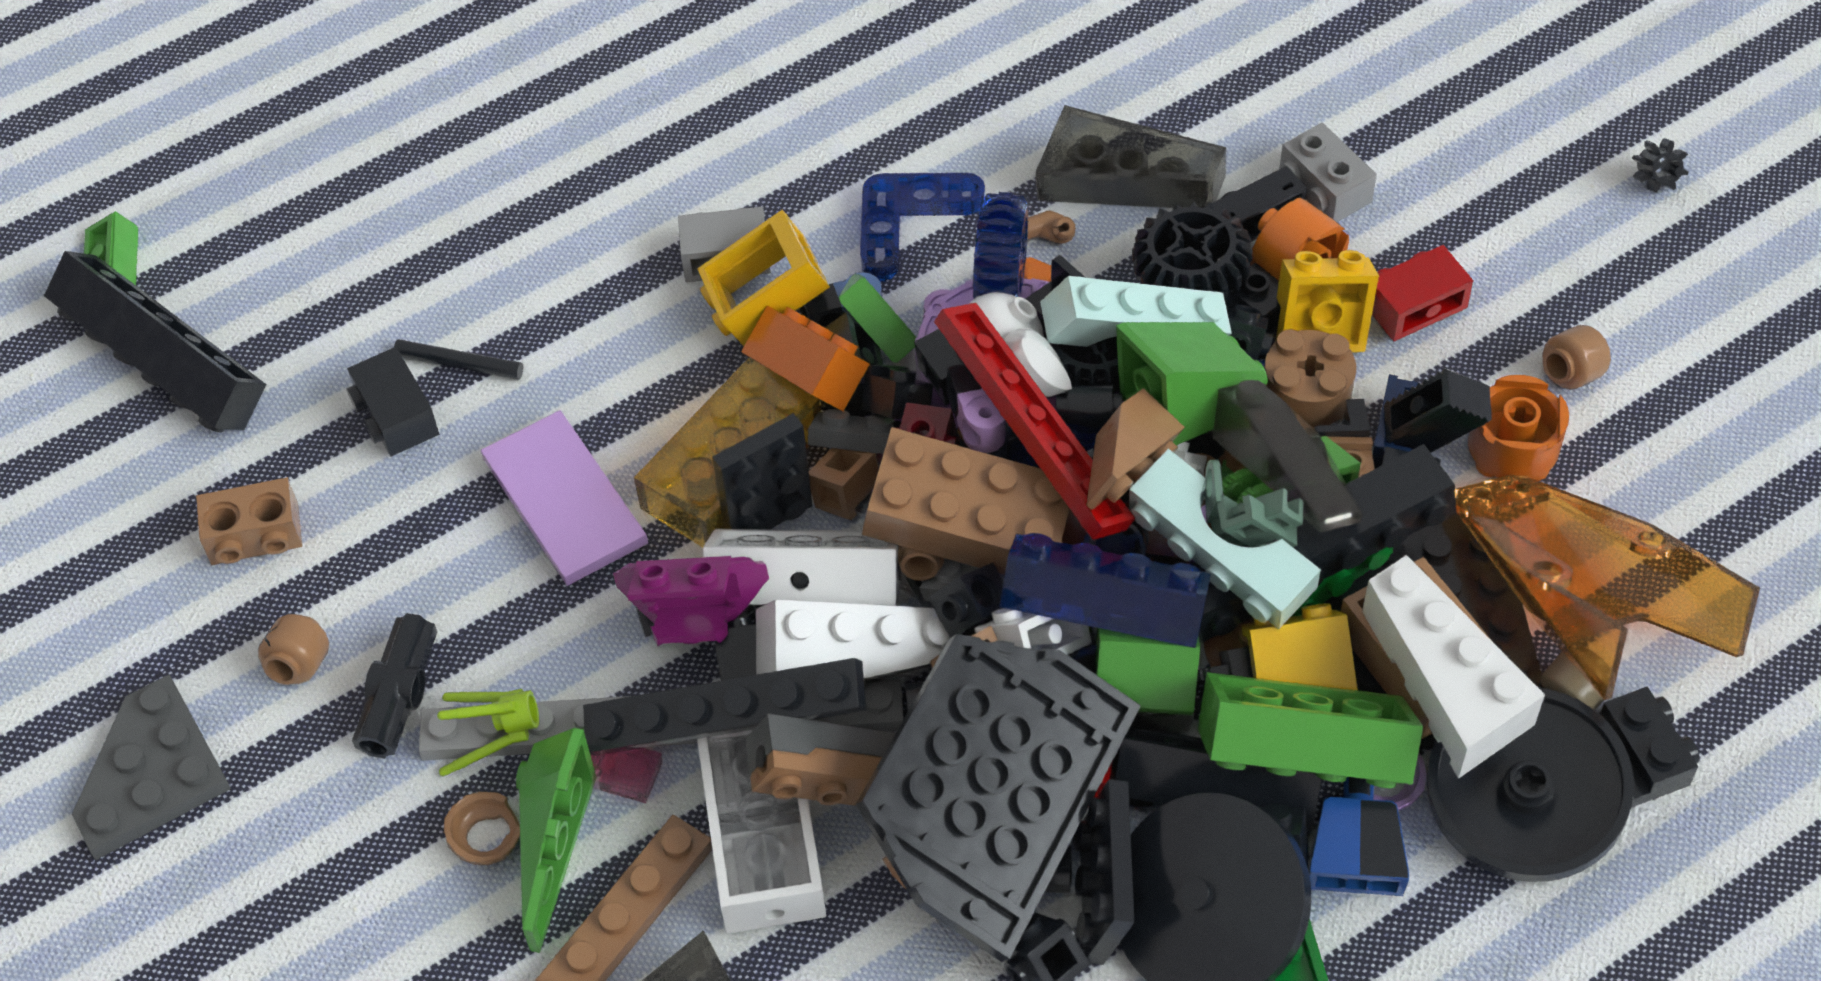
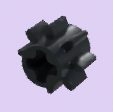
(1649, 162)

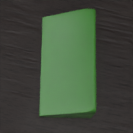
(114, 242)
(877, 318)

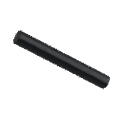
(460, 359)

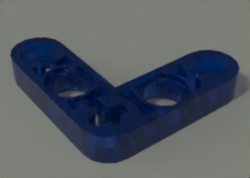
(901, 202)

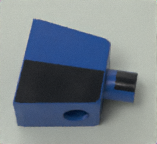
(1359, 844)

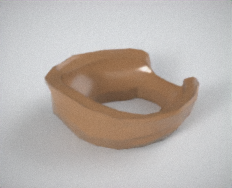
(467, 813)

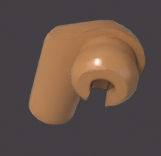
(1051, 227)

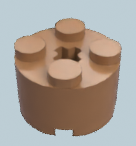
(1312, 374)

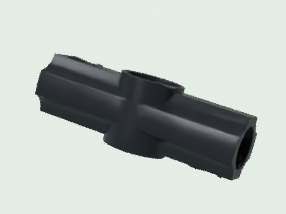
(394, 686)

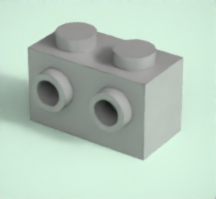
(1330, 170)

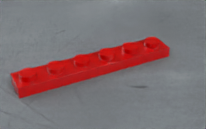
(1030, 416)

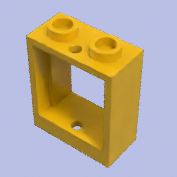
(748, 259)

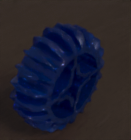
(1001, 245)

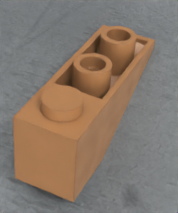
(1129, 446)

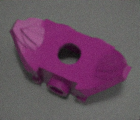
(691, 596)

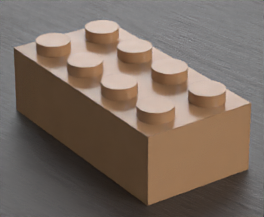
(959, 501)

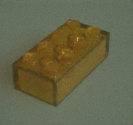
(680, 479)

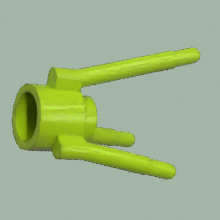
(510, 711)

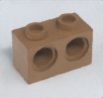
(249, 521)

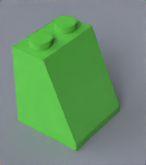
(1182, 368)

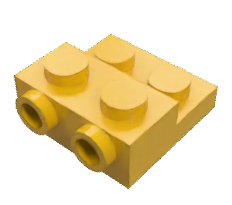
(1328, 295)

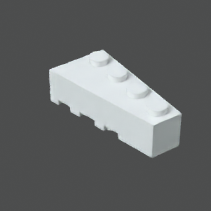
(881, 636)

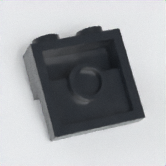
(1656, 752)

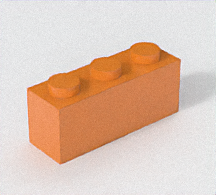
(806, 355)

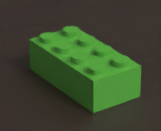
(1309, 730)

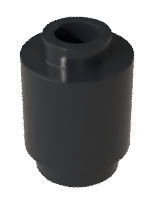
(1088, 405)

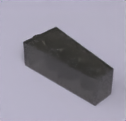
(1126, 164)

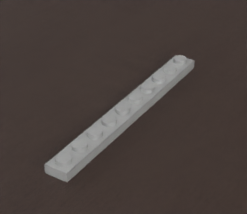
(461, 736)

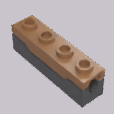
(813, 759)

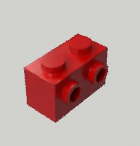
(1420, 292)

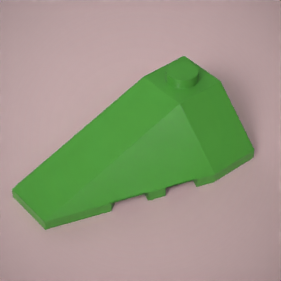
(552, 805)

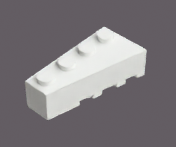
(1450, 666)

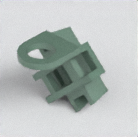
(1253, 521)

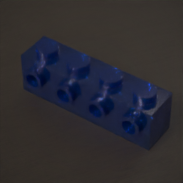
(1105, 589)

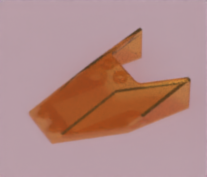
(1597, 569)

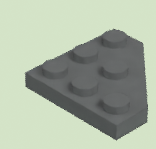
(147, 770)

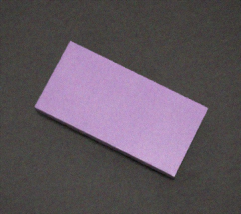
(564, 497)

